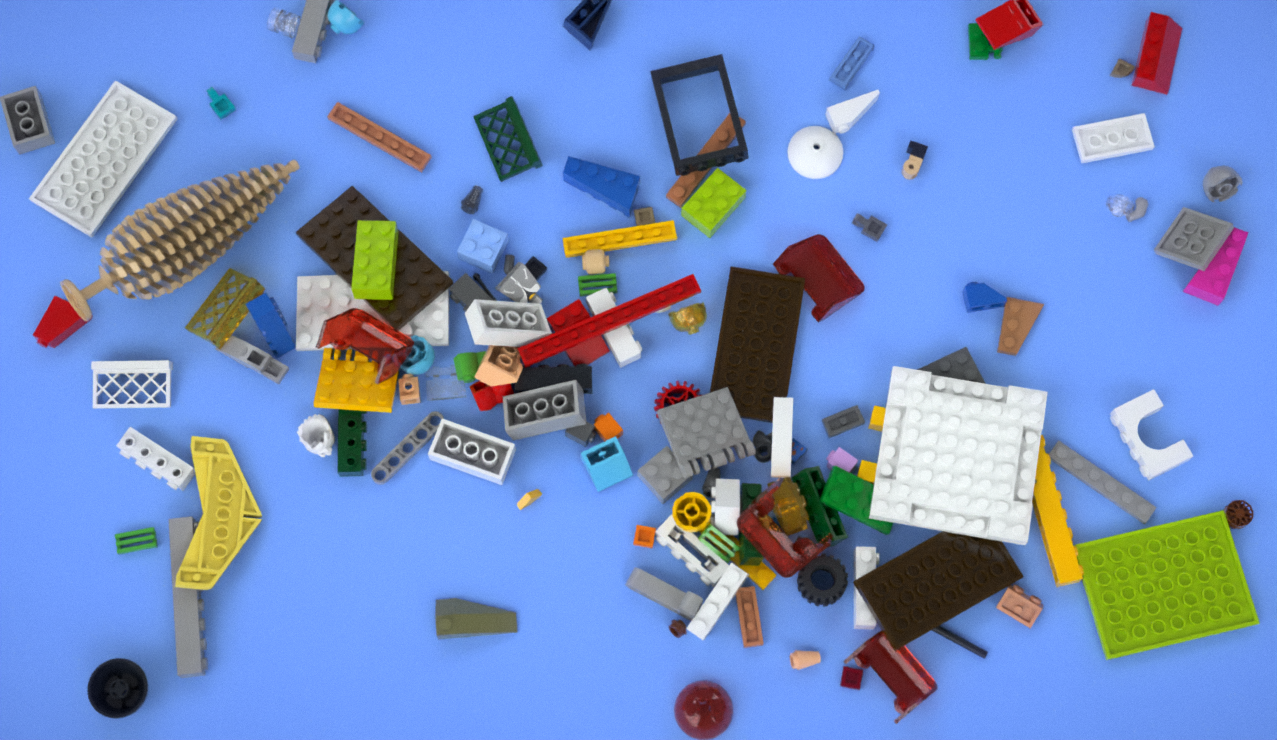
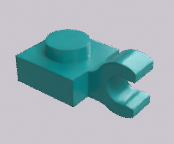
(220, 104)

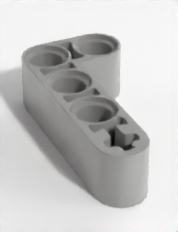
(664, 594)

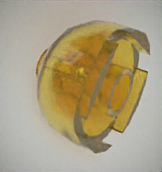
(689, 318)

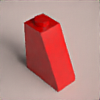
(57, 323)

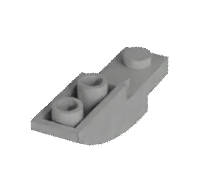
(254, 358)

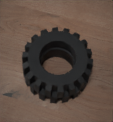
(817, 596)

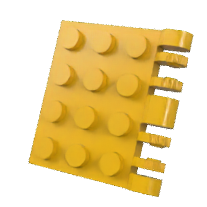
(352, 384)

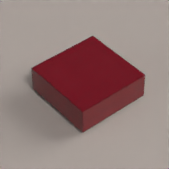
(851, 678)

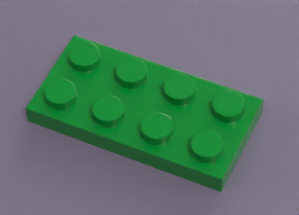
(852, 497)

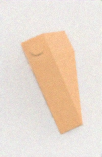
(499, 366)

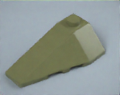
(468, 619)

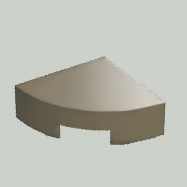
(1122, 69)

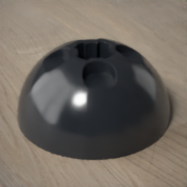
(107, 687)

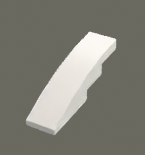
(782, 437)

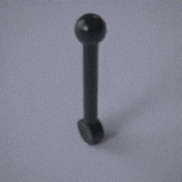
(476, 276)

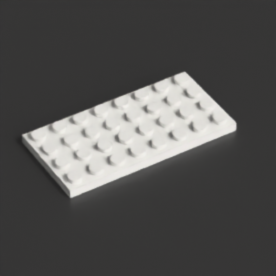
(103, 159)
(329, 295)

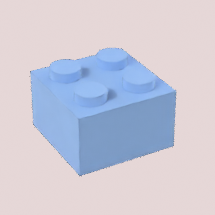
(483, 246)

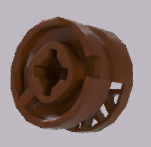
(1238, 514)

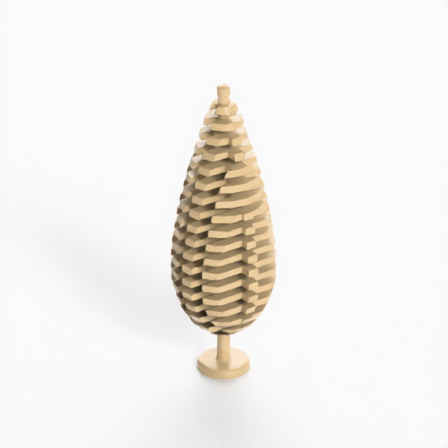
(180, 235)

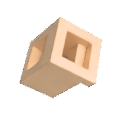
(412, 395)

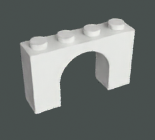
(1151, 461)

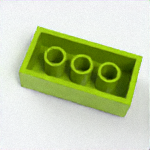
(375, 260)

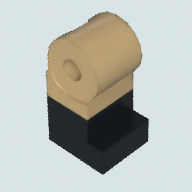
(911, 167)

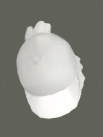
(317, 435)

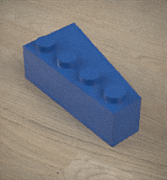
(603, 183)
(271, 324)

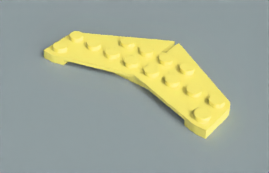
(222, 527)

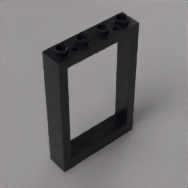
(708, 160)

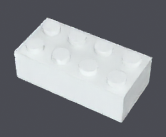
(506, 323)
(472, 451)

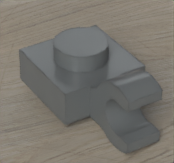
(872, 228)

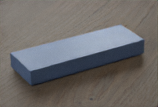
(851, 63)

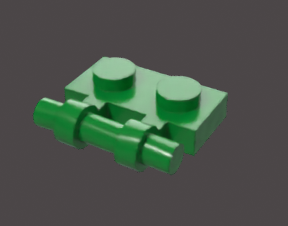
(979, 45)

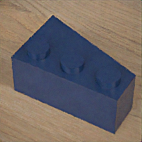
(586, 20)

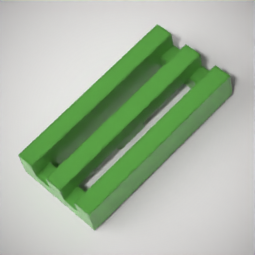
(596, 284)
(119, 543)
(730, 553)

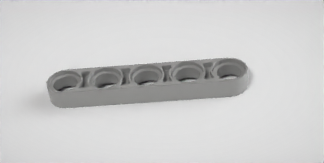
(398, 450)

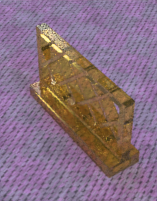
(233, 313)

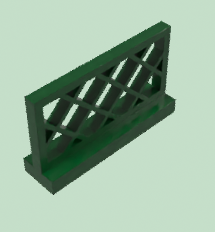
(519, 129)

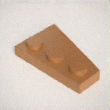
(1016, 324)

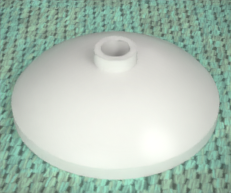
(813, 162)

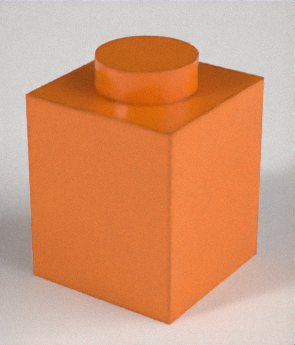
(607, 427)

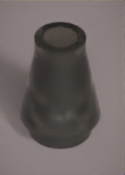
(472, 200)

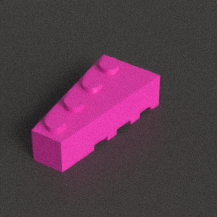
(1214, 281)

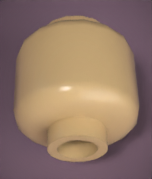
(595, 261)

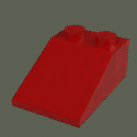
(587, 351)

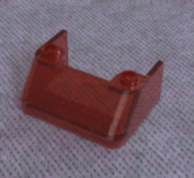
(369, 337)
(771, 541)
(897, 670)

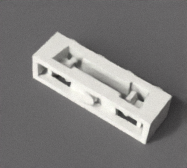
(692, 562)

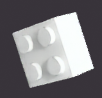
(726, 505)

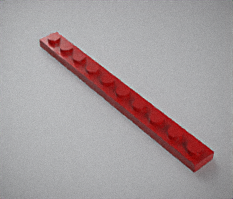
(609, 320)

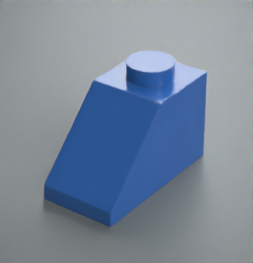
(982, 297)

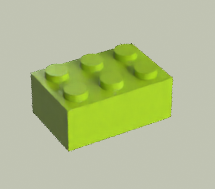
(713, 203)

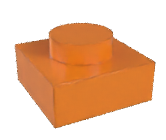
(644, 536)

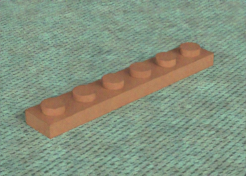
(379, 137)
(687, 184)

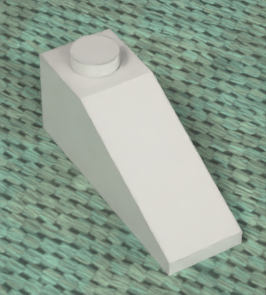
(846, 114)

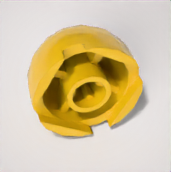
(692, 512)

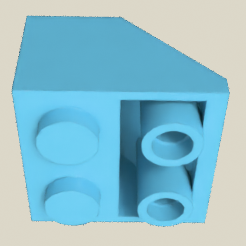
(606, 464)

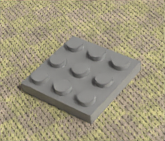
(1194, 238)

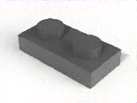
(843, 421)

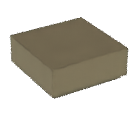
(644, 216)

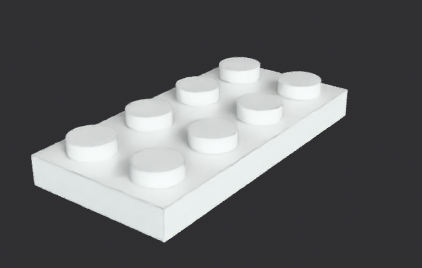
(1113, 138)

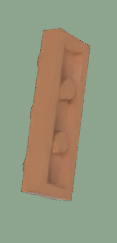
(749, 617)

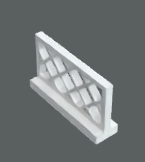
(135, 368)

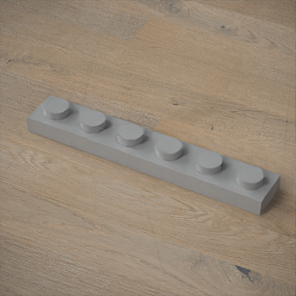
(1101, 482)

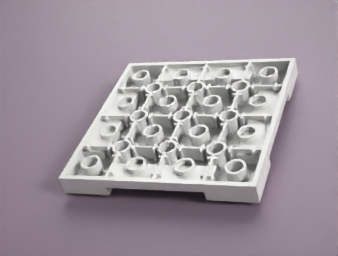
(958, 456)

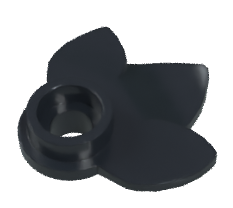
(763, 443)

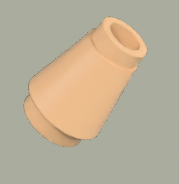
(804, 659)

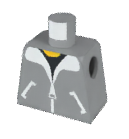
(520, 285)

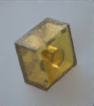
(790, 507)

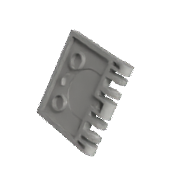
(703, 429)

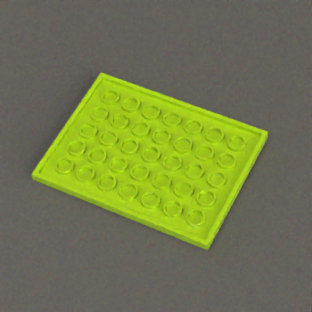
(1165, 585)

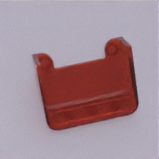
(826, 274)

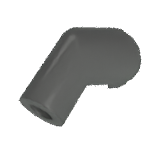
(509, 263)

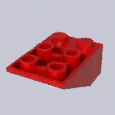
(1009, 23)

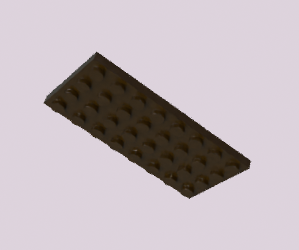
(333, 240)
(757, 340)
(935, 584)

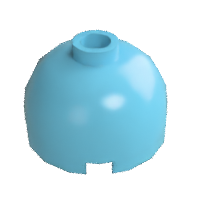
(343, 19)
(420, 357)

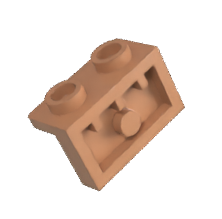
(1020, 605)

